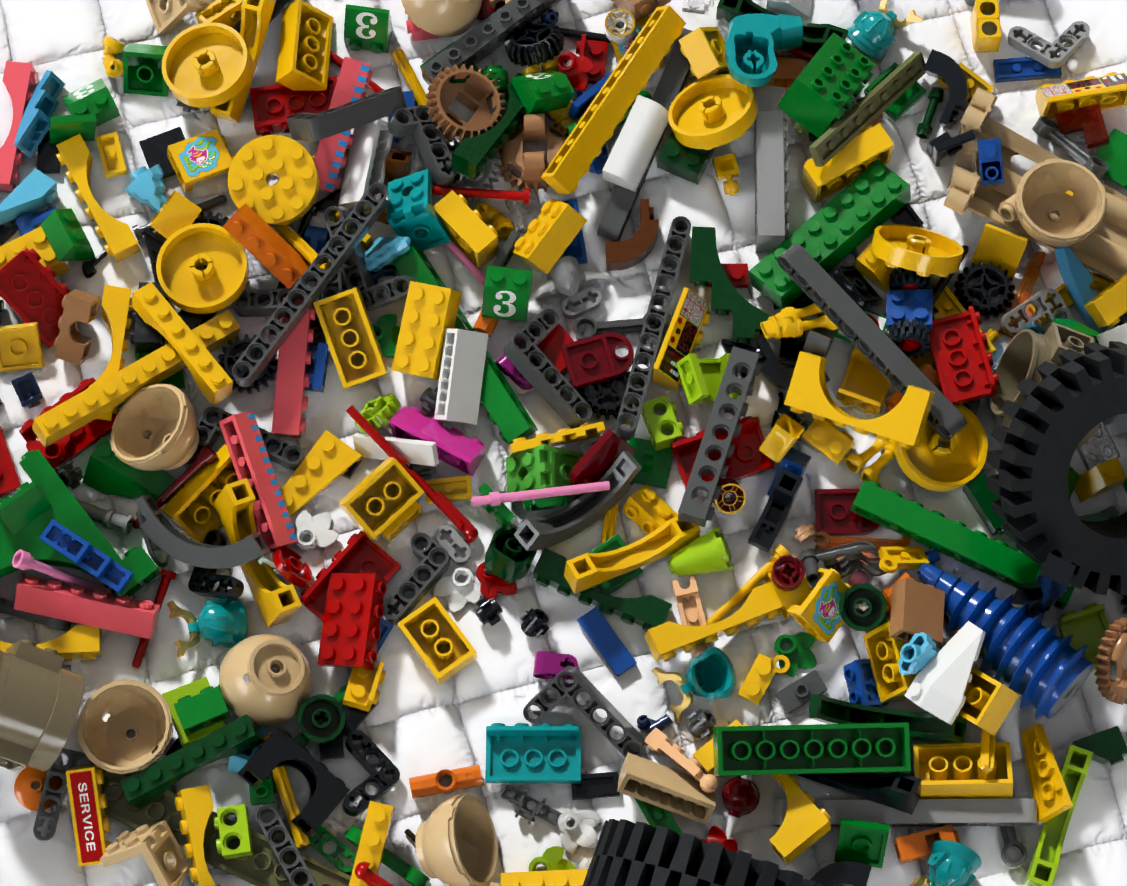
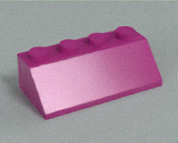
(451, 445)

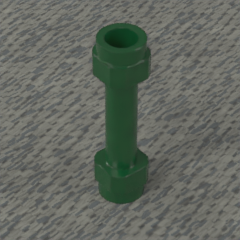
(924, 129)

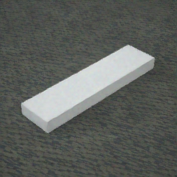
(414, 451)

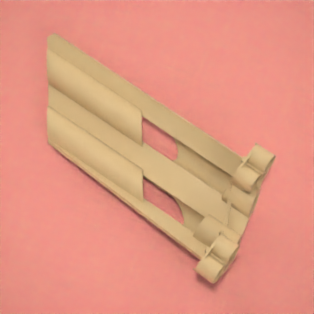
(1101, 252)

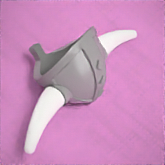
(567, 277)

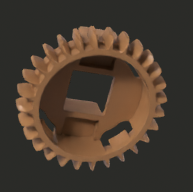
(472, 95)
(530, 163)
(1113, 648)

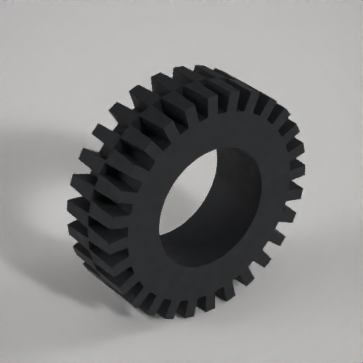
(1038, 458)
(660, 857)

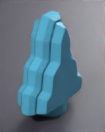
(148, 187)
(385, 250)
(917, 653)

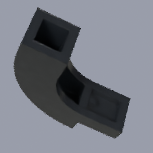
(946, 69)
(772, 369)
(776, 510)
(843, 874)

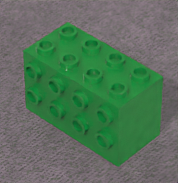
(827, 85)

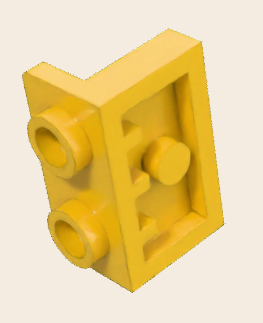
(362, 687)

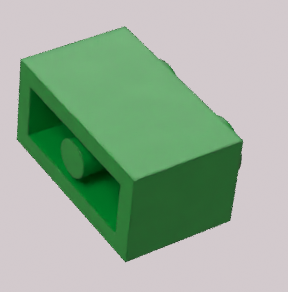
(201, 710)

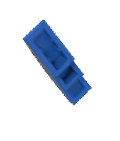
(86, 556)

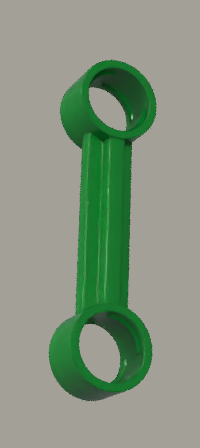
(396, 864)

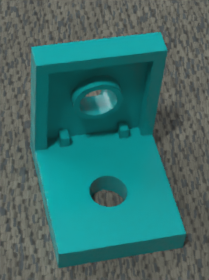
(415, 211)

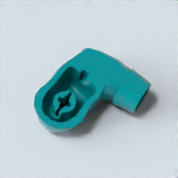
(752, 45)

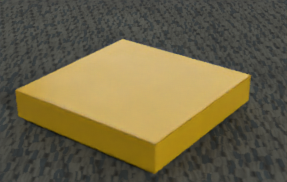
(1000, 248)
(20, 347)

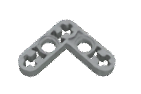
(1019, 36)
(1042, 308)

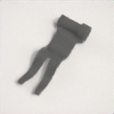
(843, 566)

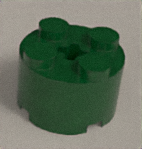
(507, 556)
(874, 598)
(313, 708)

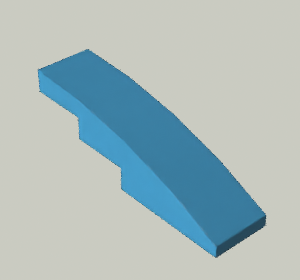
(37, 114)
(1077, 283)

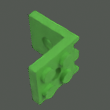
(543, 468)

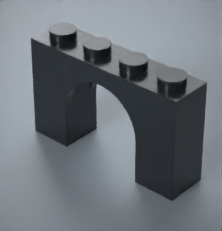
(324, 787)

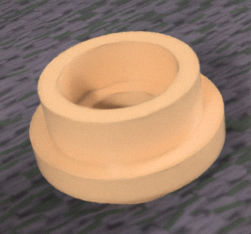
(805, 532)

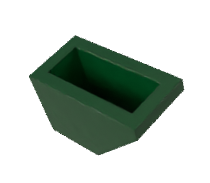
(1106, 745)

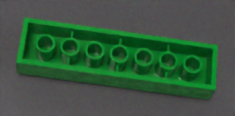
(835, 230)
(811, 749)

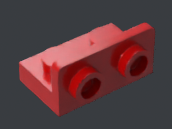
(597, 53)

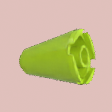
(703, 555)

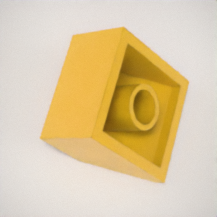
(704, 51)

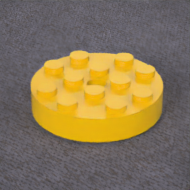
(206, 65)
(712, 112)
(281, 158)
(196, 247)
(916, 249)
(949, 466)

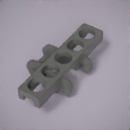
(539, 806)

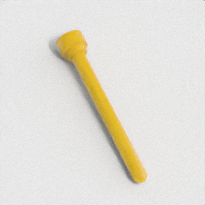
(748, 586)

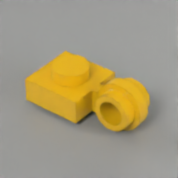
(727, 168)

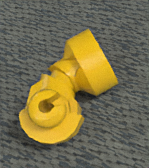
(113, 66)
(499, 221)

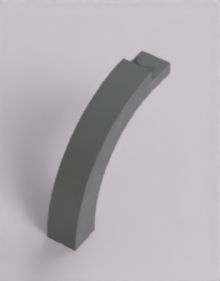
(583, 512)
(194, 552)

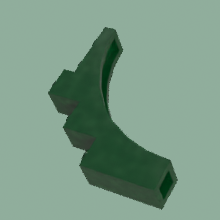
(707, 269)
(981, 496)
(922, 726)

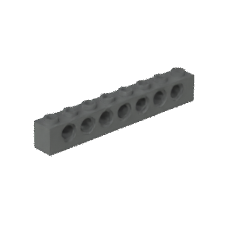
(486, 36)
(739, 361)

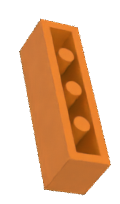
(266, 245)

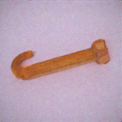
(1025, 287)
(831, 541)

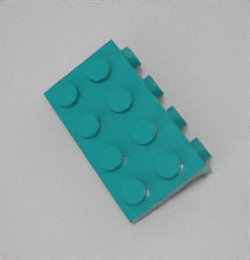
(533, 753)

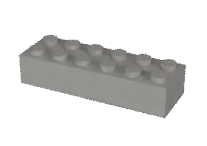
(770, 180)

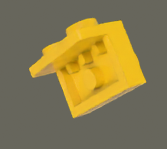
(829, 440)
(647, 510)

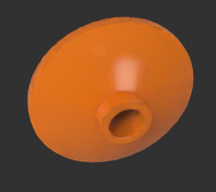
(26, 794)

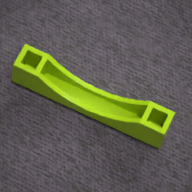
(1053, 832)

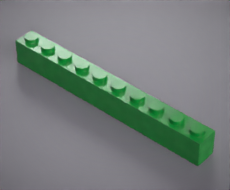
(496, 393)
(948, 537)

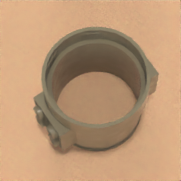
(1026, 353)
(35, 706)

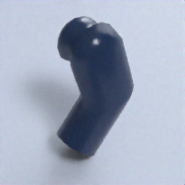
(550, 17)
(387, 270)
(647, 725)

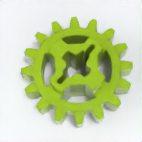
(379, 411)

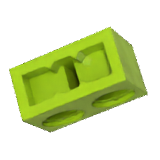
(657, 423)
(240, 830)

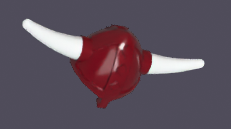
(740, 798)

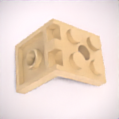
(166, 19)
(157, 847)

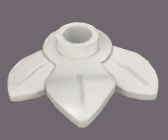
(315, 527)
(457, 592)
(581, 832)

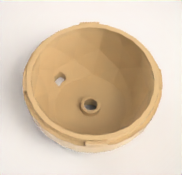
(443, 17)
(1043, 193)
(170, 419)
(268, 696)
(130, 707)
(458, 843)

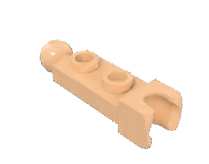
(690, 608)
(661, 745)

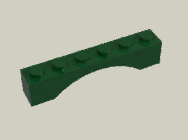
(813, 34)
(475, 152)
(644, 611)
(222, 743)

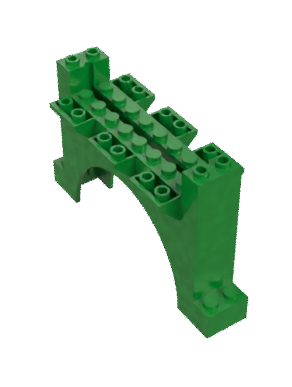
(48, 498)

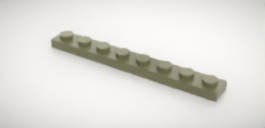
(867, 109)

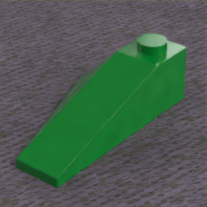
(112, 476)

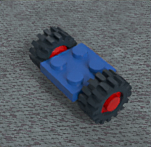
(909, 312)

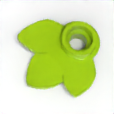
(552, 860)

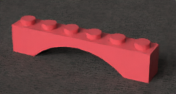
(19, 81)

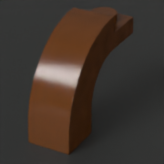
(397, 166)
(628, 253)

